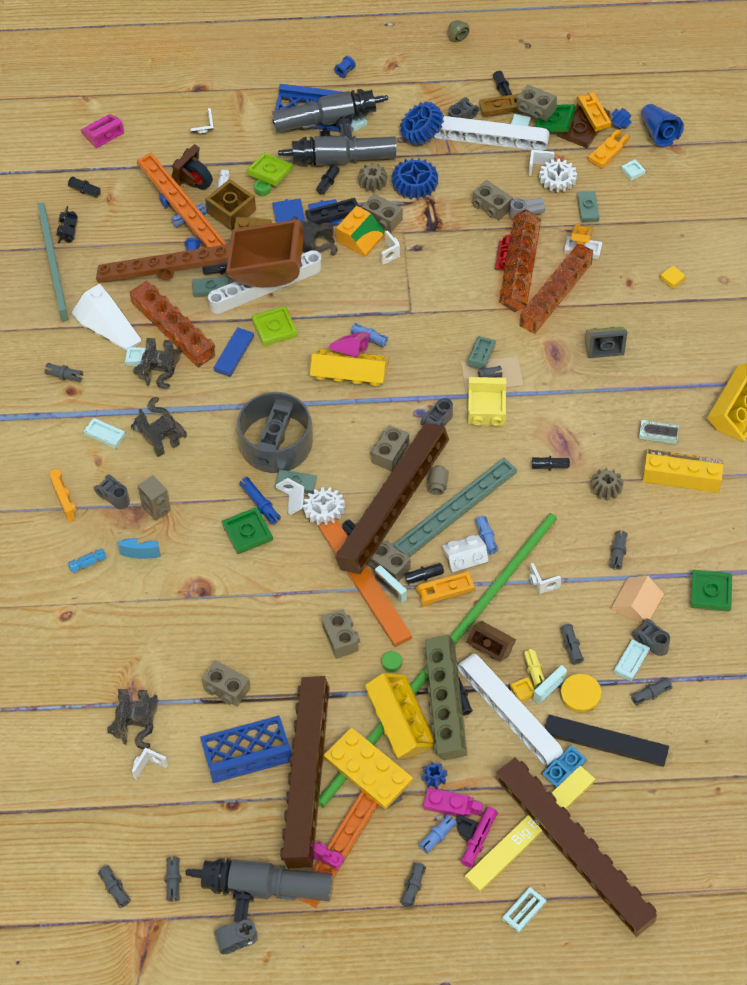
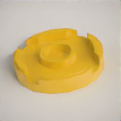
(580, 693)

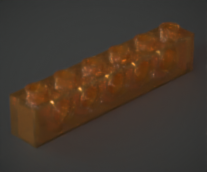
(520, 260)
(556, 288)
(172, 323)

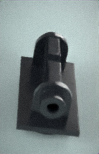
(64, 231)

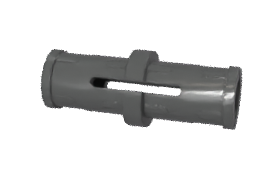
(63, 372)
(618, 550)
(571, 644)
(651, 691)
(173, 879)
(413, 884)
(114, 886)

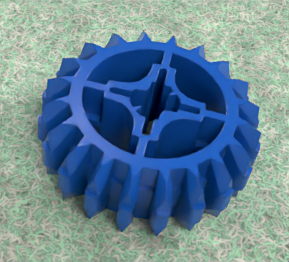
(421, 123)
(415, 178)

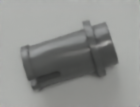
(490, 372)

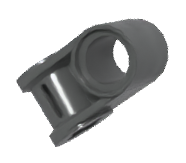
(463, 110)
(437, 415)
(111, 491)
(650, 634)
(233, 936)

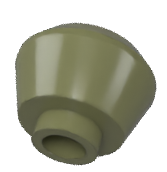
(458, 30)

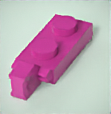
(451, 803)
(327, 857)

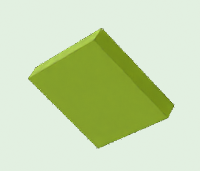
(270, 169)
(274, 326)

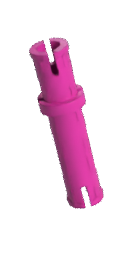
(475, 844)

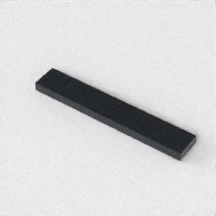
(607, 740)

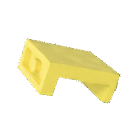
(487, 401)

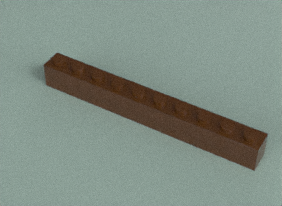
(392, 498)
(306, 773)
(577, 847)

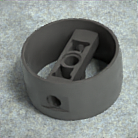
(280, 409)

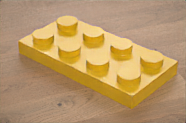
(368, 768)

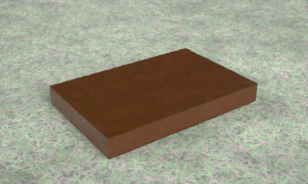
(580, 130)

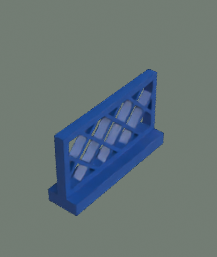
(305, 94)
(249, 761)

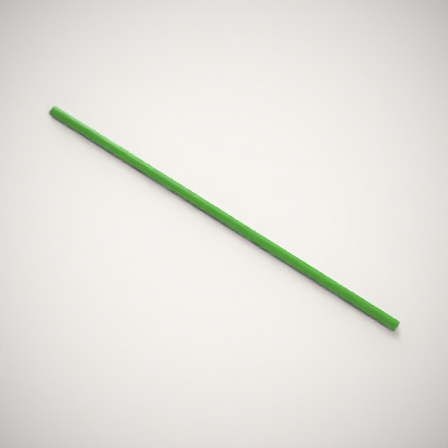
(422, 677)

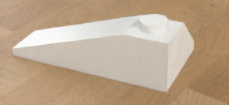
(101, 314)

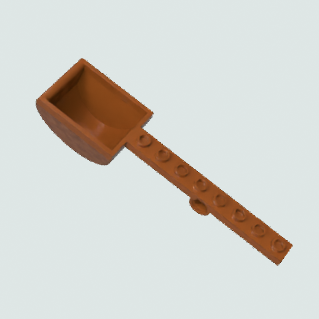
(255, 257)

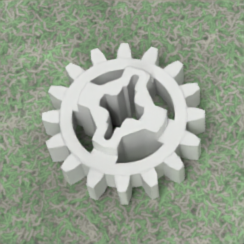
(550, 178)
(324, 506)

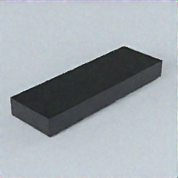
(331, 211)

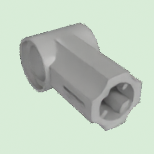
(534, 205)

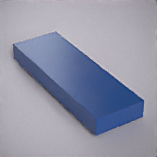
(233, 352)

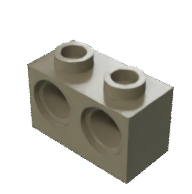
(536, 102)
(492, 200)
(384, 212)
(393, 449)
(154, 498)
(390, 558)
(336, 634)
(228, 680)

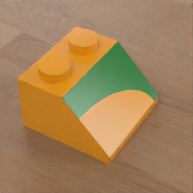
(359, 231)

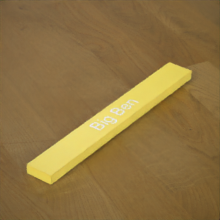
(525, 833)

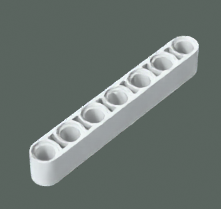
(493, 133)
(238, 294)
(510, 709)

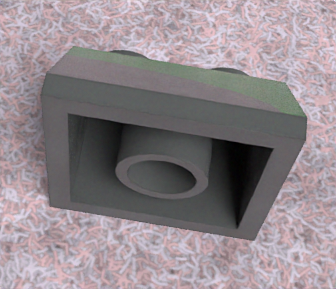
(605, 342)

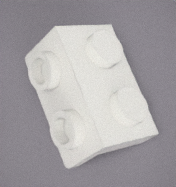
(465, 553)

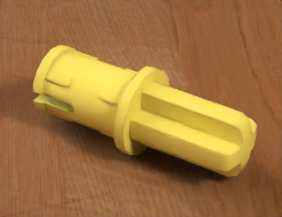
(534, 667)

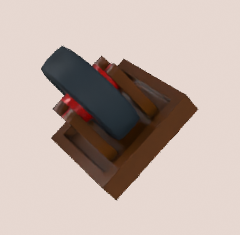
(191, 170)

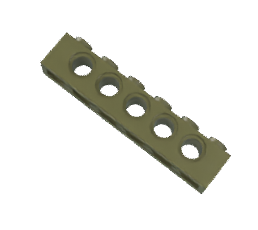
(455, 745)

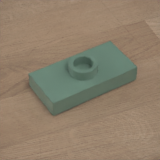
(588, 206)
(204, 286)
(481, 352)
(303, 479)

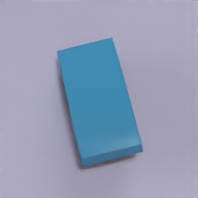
(132, 549)
(564, 766)

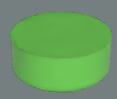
(262, 188)
(391, 661)

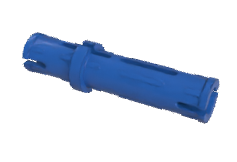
(264, 506)

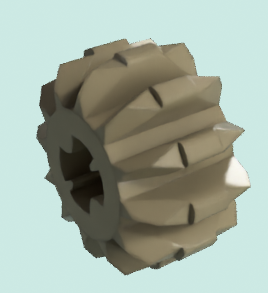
(372, 177)
(607, 484)

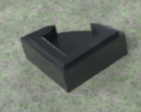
(466, 827)

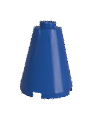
(662, 124)

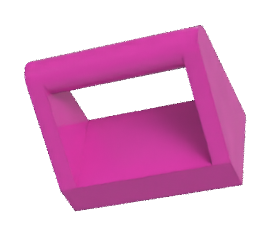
(105, 133)
(352, 344)

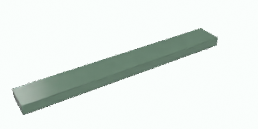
(53, 263)
(455, 507)

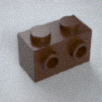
(491, 641)

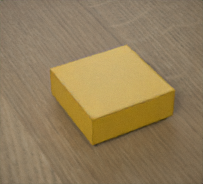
(672, 277)
(523, 689)

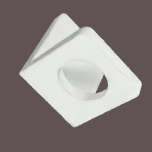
(203, 129)
(540, 157)
(394, 247)
(295, 495)
(541, 586)
(141, 761)

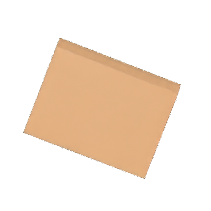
(638, 598)

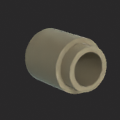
(438, 480)

